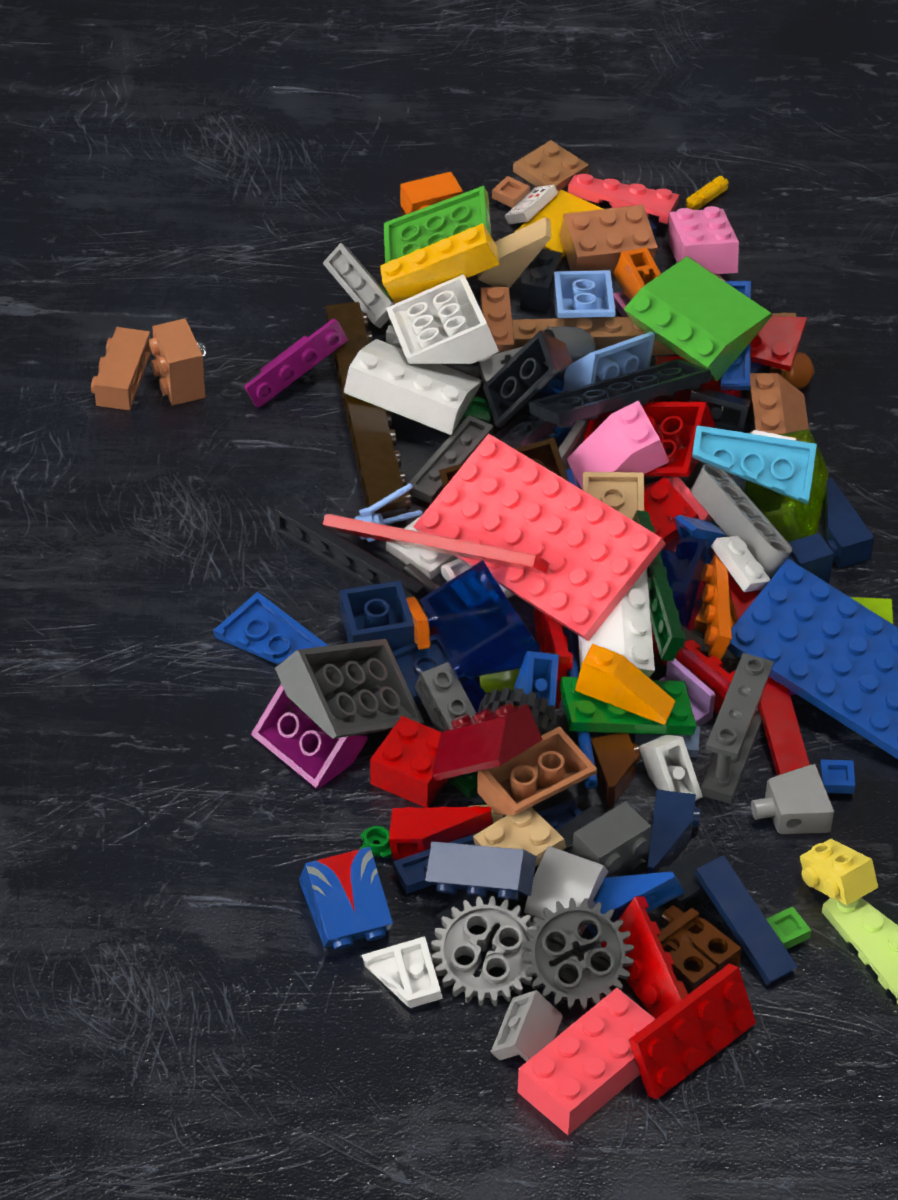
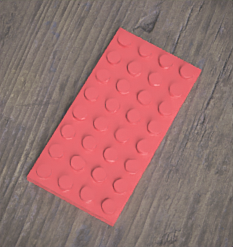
(525, 508)

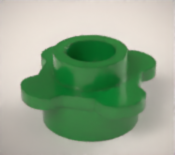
(378, 835)

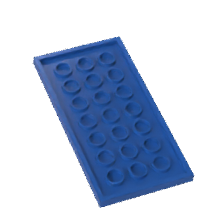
(826, 651)

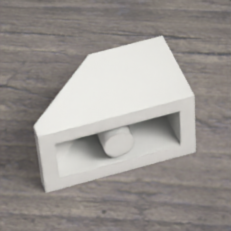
(670, 765)

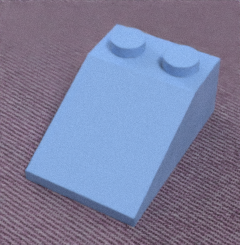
(583, 294)

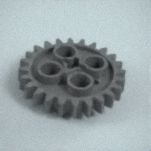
(565, 925)

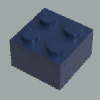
(377, 614)

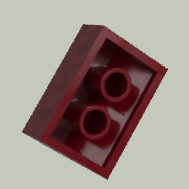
(485, 740)

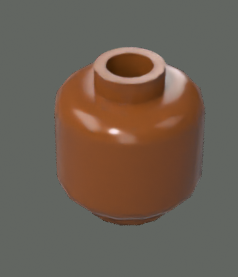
(801, 371)

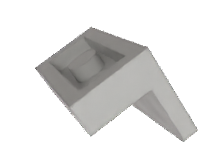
(527, 1027)

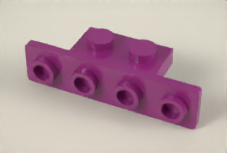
(295, 362)

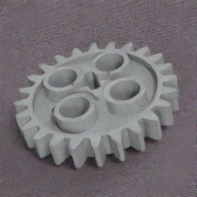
(458, 941)

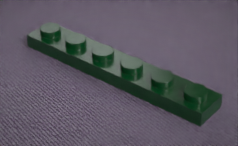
(663, 613)

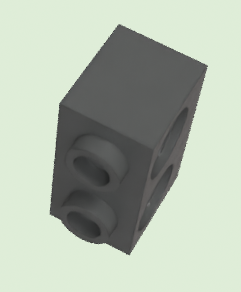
(443, 696)

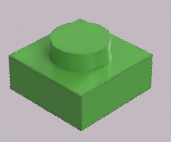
(789, 927)

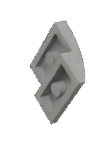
(562, 878)

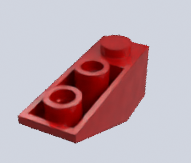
(415, 828)

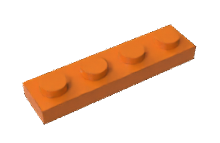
(717, 607)

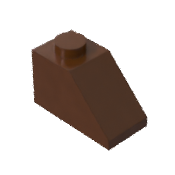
(615, 763)

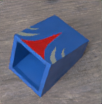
(346, 898)

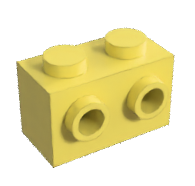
(838, 871)

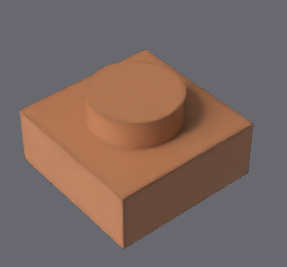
(510, 191)

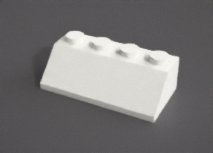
(627, 629)

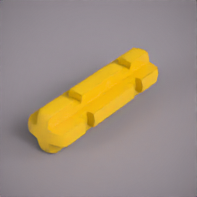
(707, 193)

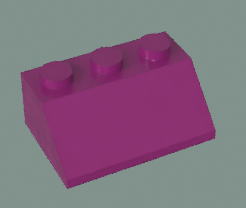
(303, 743)

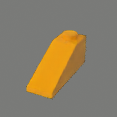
(620, 683)

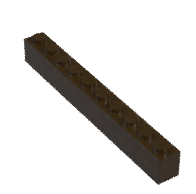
(368, 423)

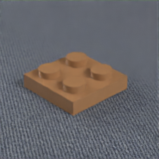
(550, 166)

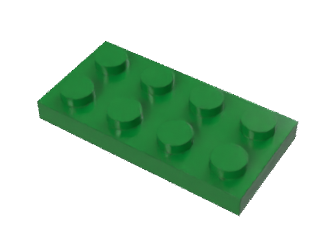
(593, 715)

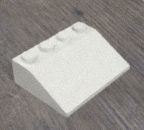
(443, 326)
(420, 392)

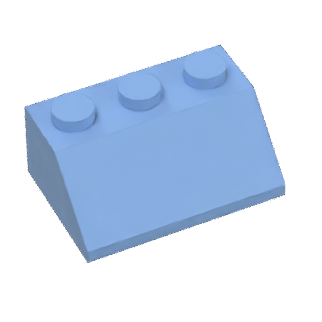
(610, 362)

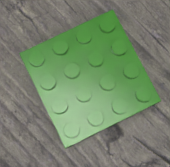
(436, 223)

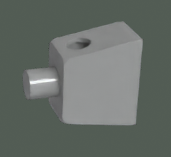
(796, 803)

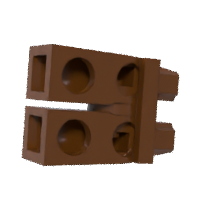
(695, 947)

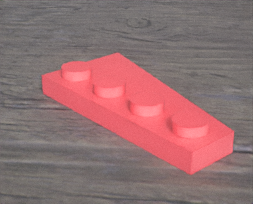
(655, 202)

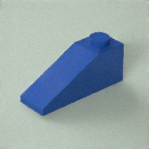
(619, 891)

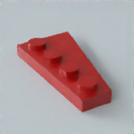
(652, 968)

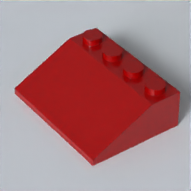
(676, 428)

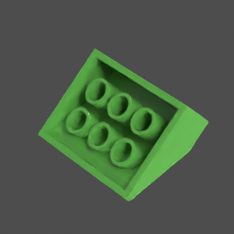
(698, 316)

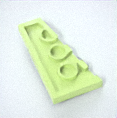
(870, 934)

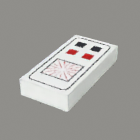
(531, 204)

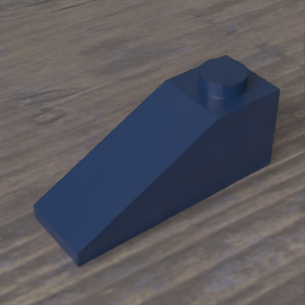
(844, 528)
(671, 827)

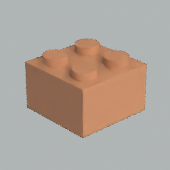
(177, 362)

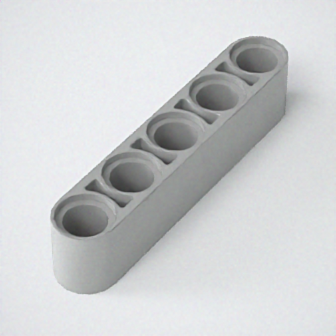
(740, 517)

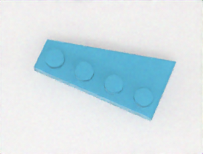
(764, 460)

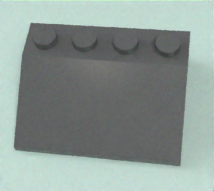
(349, 687)

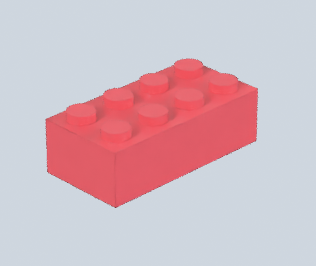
(585, 1063)

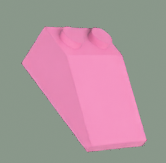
(620, 444)

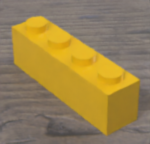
(440, 262)

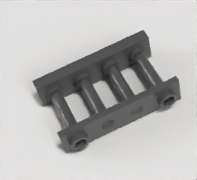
(736, 728)

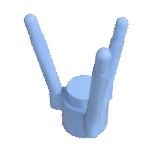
(368, 514)

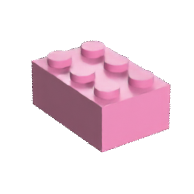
(705, 238)

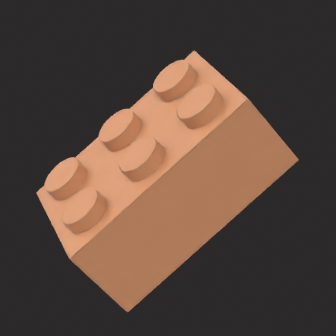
(598, 237)

